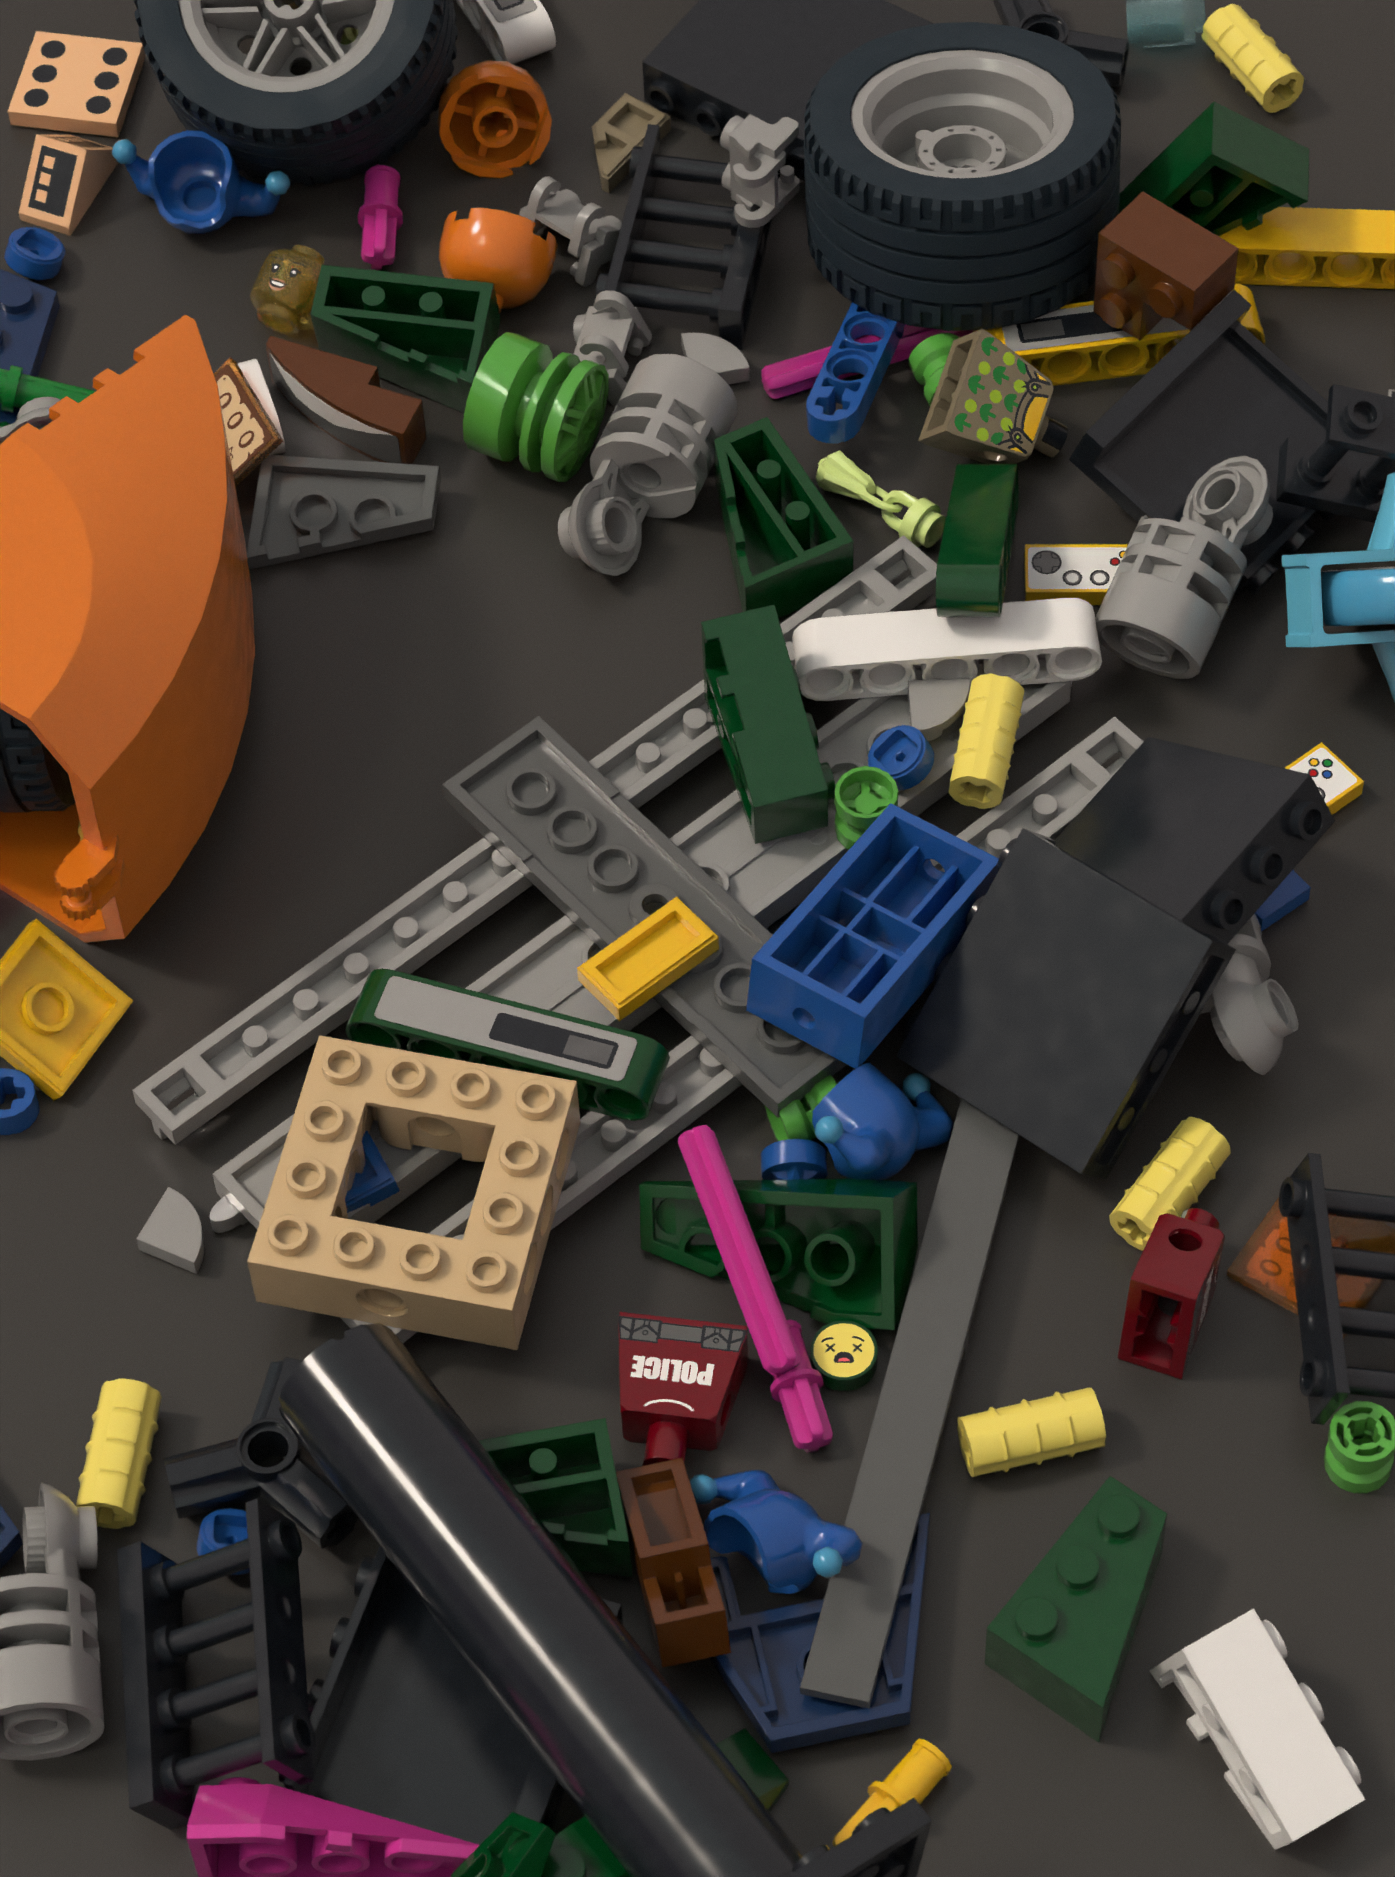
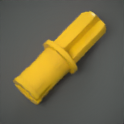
(910, 1779)

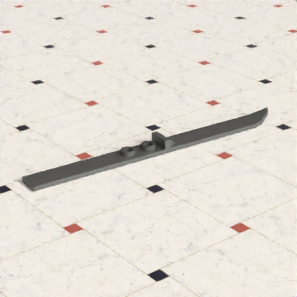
(912, 1409)

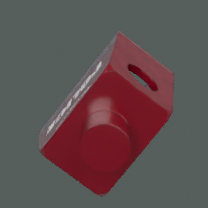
(1181, 1265)
(678, 1382)

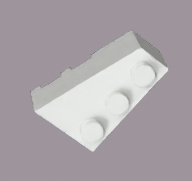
(1264, 1728)

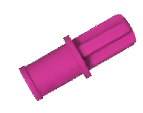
(380, 216)
(802, 1400)

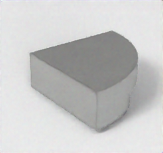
(716, 355)
(936, 704)
(174, 1232)

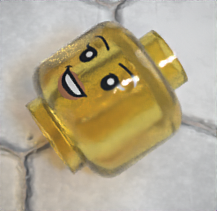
(287, 289)

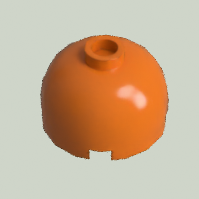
(494, 119)
(500, 251)

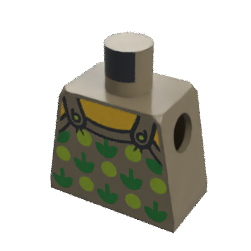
(991, 405)

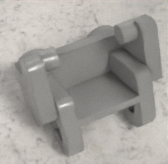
(754, 166)
(590, 234)
(605, 334)

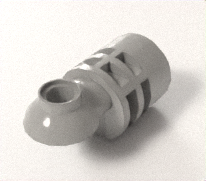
(648, 459)
(1185, 573)
(1248, 1009)
(51, 1636)

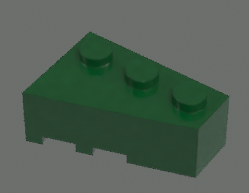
(1225, 172)
(410, 326)
(776, 522)
(764, 725)
(572, 1488)
(1079, 1608)

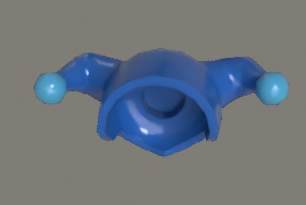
(198, 182)
(875, 1127)
(774, 1530)

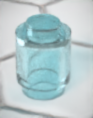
(1164, 21)

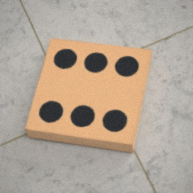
(76, 84)

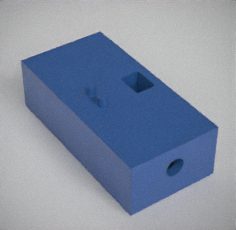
(869, 936)

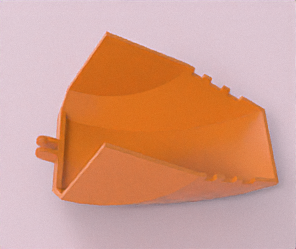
(123, 632)

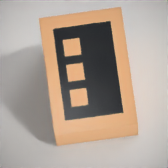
(63, 180)

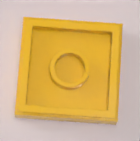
(53, 1009)

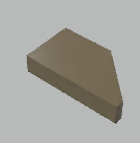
(619, 132)

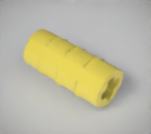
(1252, 58)
(986, 741)
(1170, 1180)
(1031, 1432)
(119, 1451)

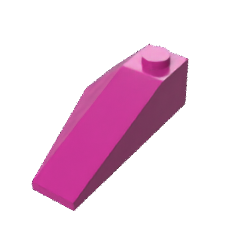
(284, 1833)

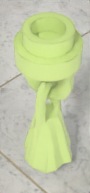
(923, 520)

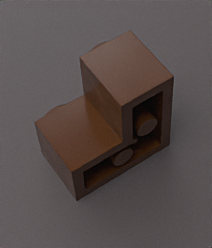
(1159, 268)

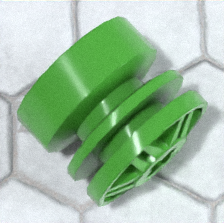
(535, 406)

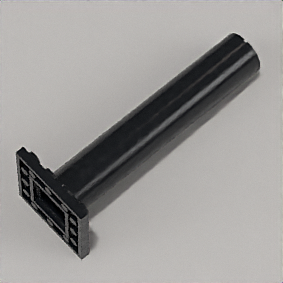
(544, 1633)

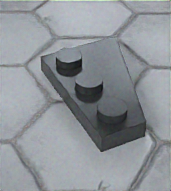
(336, 505)

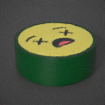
(844, 1355)

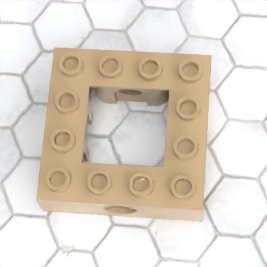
(398, 1277)

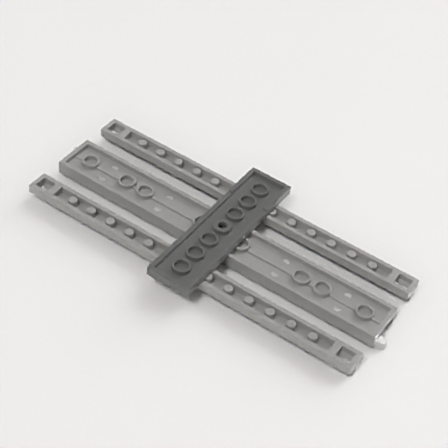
(607, 867)

